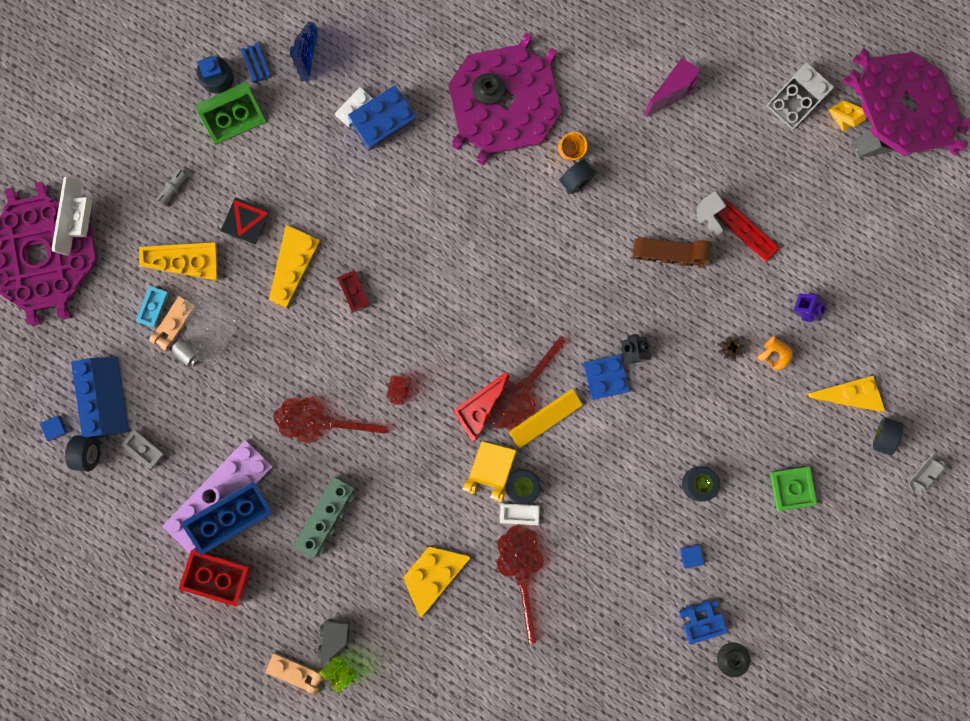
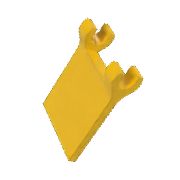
(491, 469)

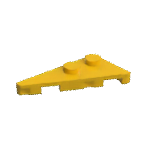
(858, 393)

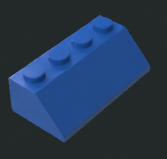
(99, 397)
(226, 518)

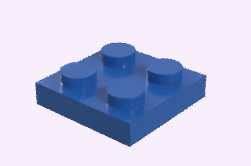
(606, 377)

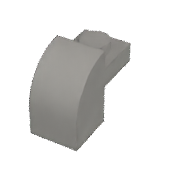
(707, 208)

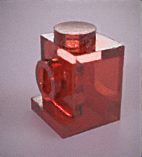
(397, 389)

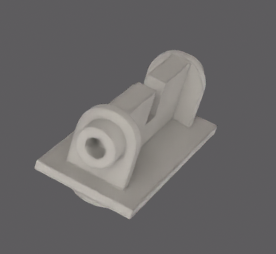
(920, 480)

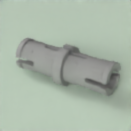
(172, 187)

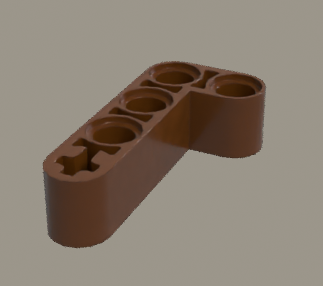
(672, 252)

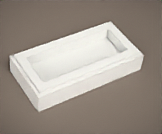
(519, 514)

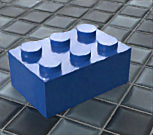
(381, 117)

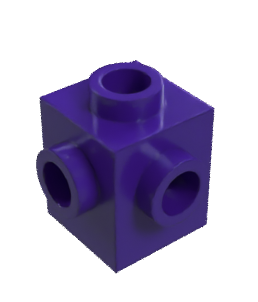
(810, 307)

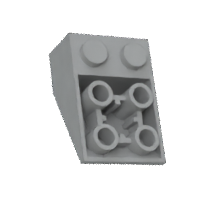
(799, 96)

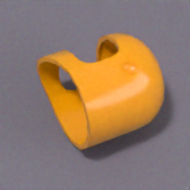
(567, 148)
(784, 350)

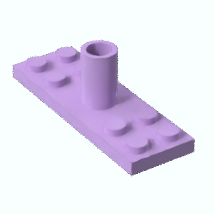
(235, 472)

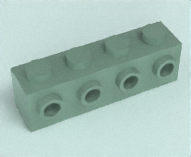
(324, 517)

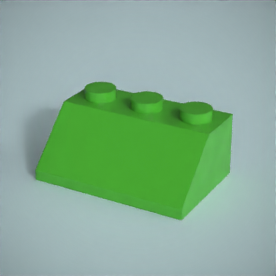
(230, 113)

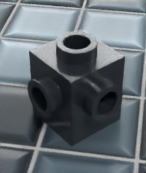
(635, 349)

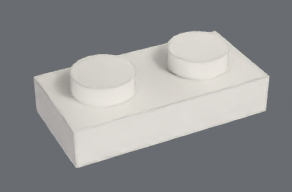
(358, 99)

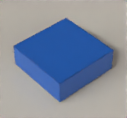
(53, 428)
(691, 556)

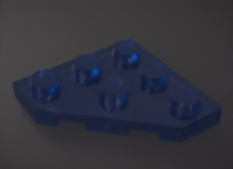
(303, 50)

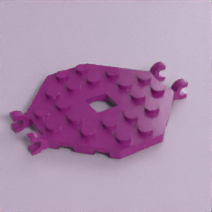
(882, 89)
(529, 115)
(43, 283)

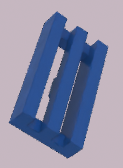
(250, 49)

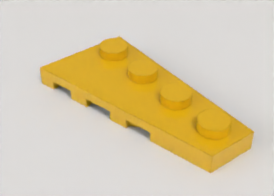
(185, 259)
(293, 260)

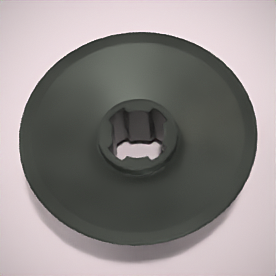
(491, 95)
(727, 653)

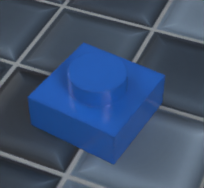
(210, 68)

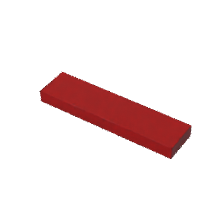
(747, 231)

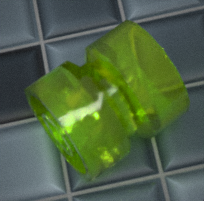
(337, 674)

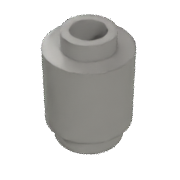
(185, 352)

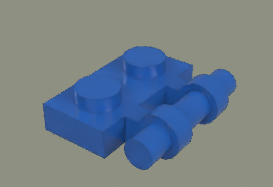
(703, 628)

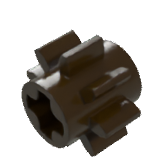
(729, 353)

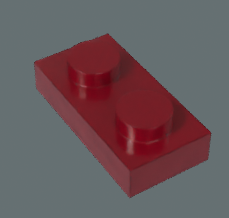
(353, 291)

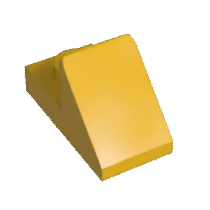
(847, 114)

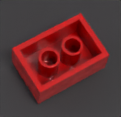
(216, 577)

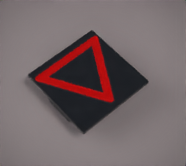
(245, 220)

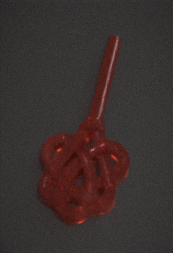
(526, 383)
(289, 423)
(523, 583)

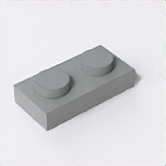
(143, 449)

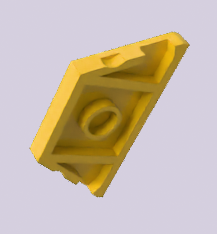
(432, 575)

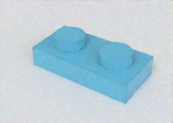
(152, 307)

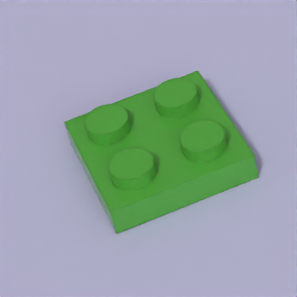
(793, 488)

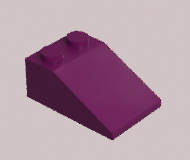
(675, 87)

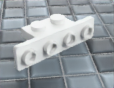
(72, 216)

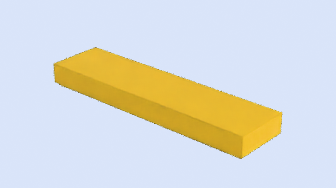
(545, 418)

